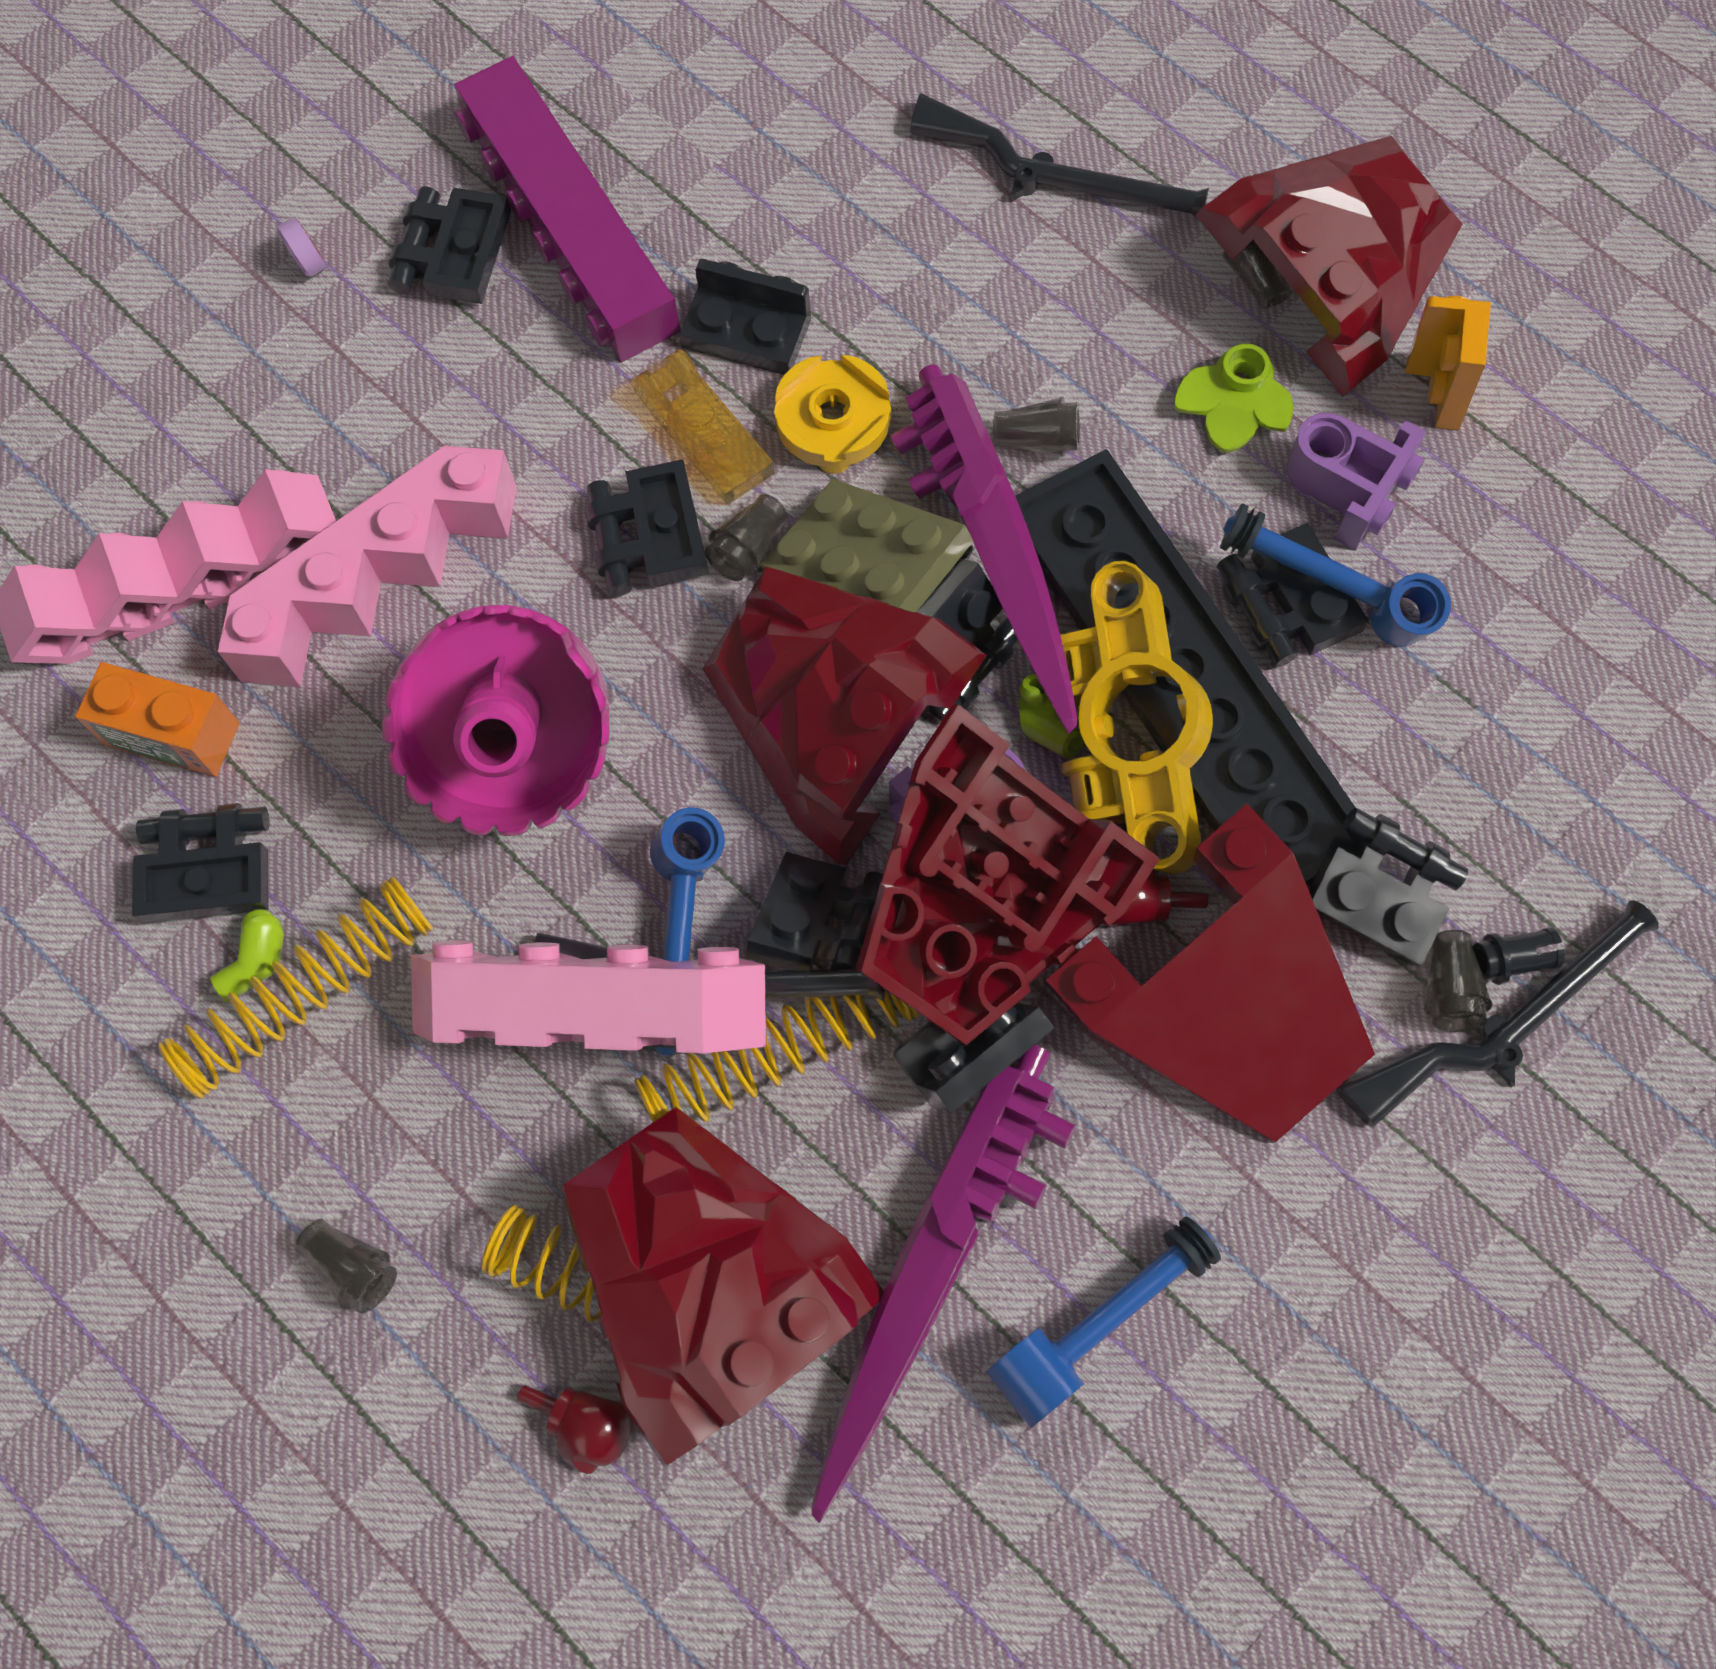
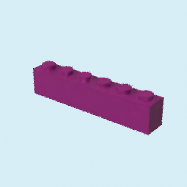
(567, 209)

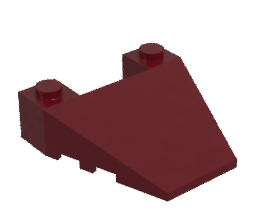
(1248, 1008)

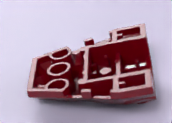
(1352, 240)
(829, 694)
(989, 882)
(706, 1280)

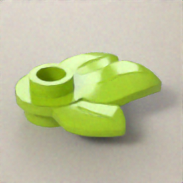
(1233, 404)

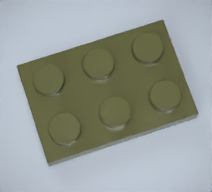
(871, 546)

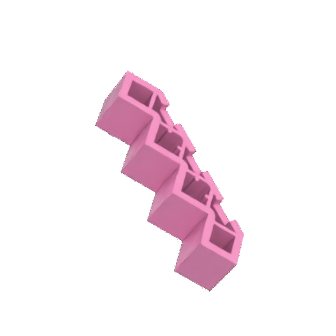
(338, 574)
(140, 580)
(598, 1001)

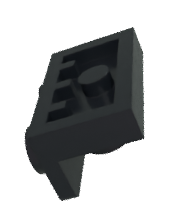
(746, 317)
(953, 1072)

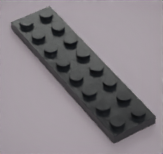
(1255, 744)

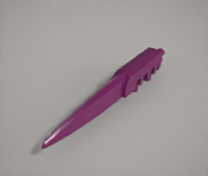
(978, 486)
(970, 1184)

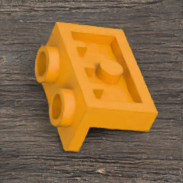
(1453, 352)

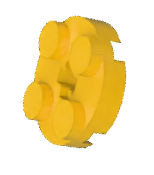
(832, 442)

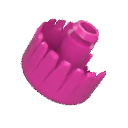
(497, 720)

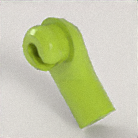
(1042, 722)
(259, 945)

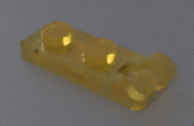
(704, 428)

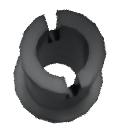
(1517, 954)

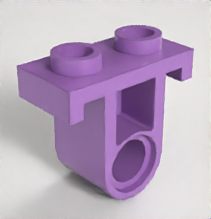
(1357, 474)

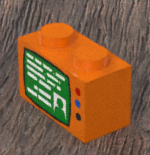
(158, 719)

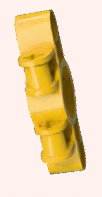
(1101, 662)

